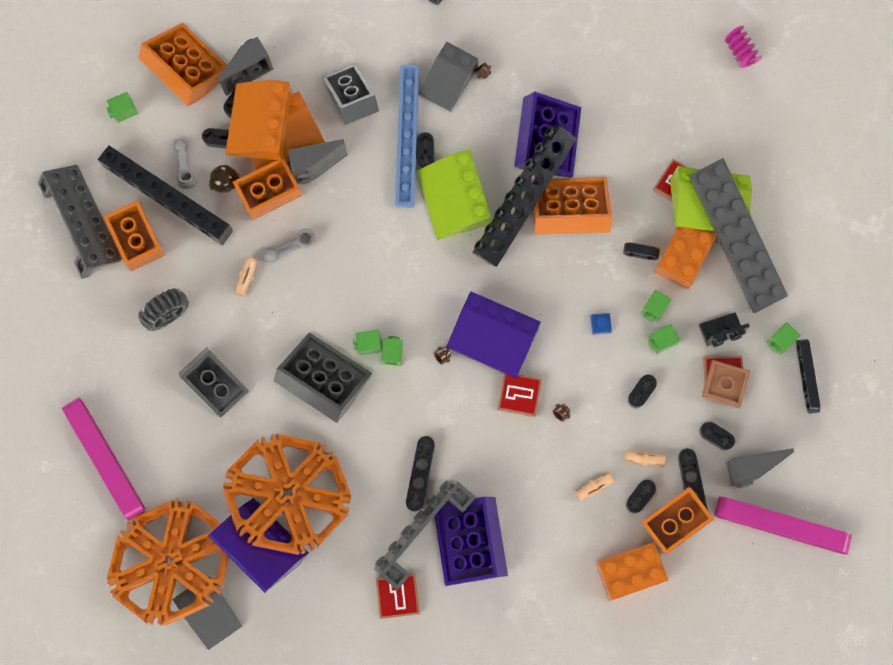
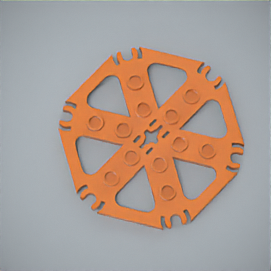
(273, 491)
(156, 566)

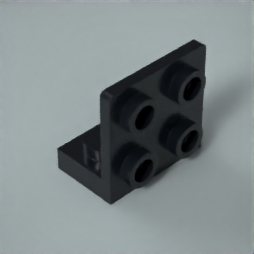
(722, 329)

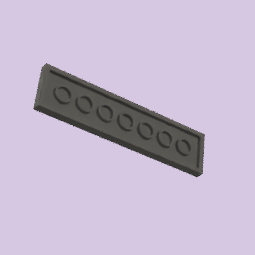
(738, 235)

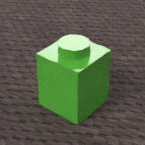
(121, 107)
(655, 306)
(663, 339)
(783, 339)
(368, 342)
(392, 351)

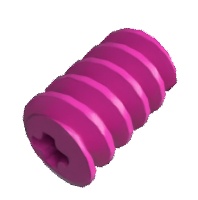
(741, 49)

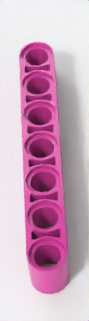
(103, 458)
(783, 525)

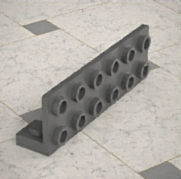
(80, 217)
(387, 566)

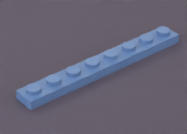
(407, 136)

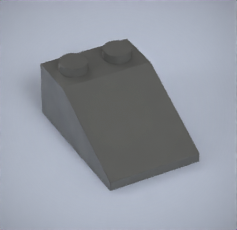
(246, 65)
(449, 76)
(351, 94)
(314, 160)
(213, 382)
(752, 467)
(212, 622)

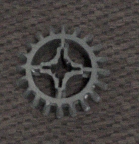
(163, 309)

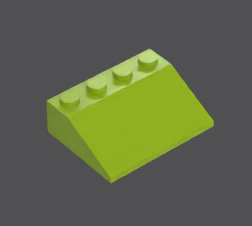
(454, 195)
(686, 205)

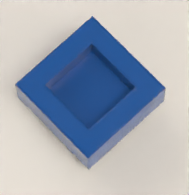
(601, 323)

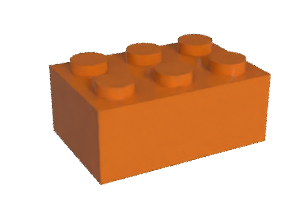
(267, 188)
(134, 235)
(685, 255)
(677, 520)
(631, 571)

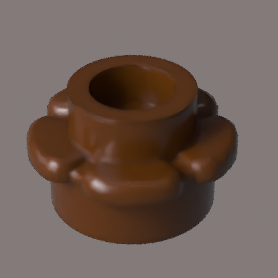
(483, 70)
(442, 355)
(561, 412)

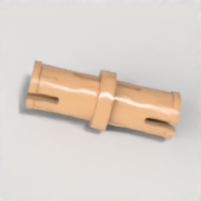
(250, 265)
(645, 458)
(594, 486)

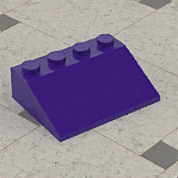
(536, 117)
(493, 334)
(471, 542)
(260, 564)

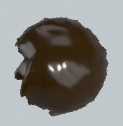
(222, 178)

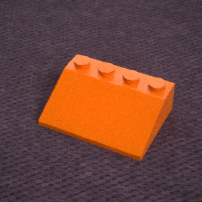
(182, 63)
(259, 119)
(300, 130)
(574, 207)

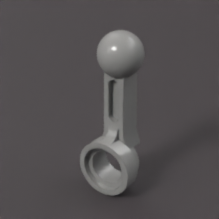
(181, 146)
(272, 254)

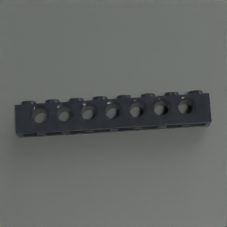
(533, 191)
(165, 195)

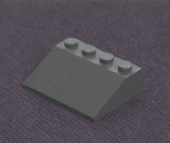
(322, 377)

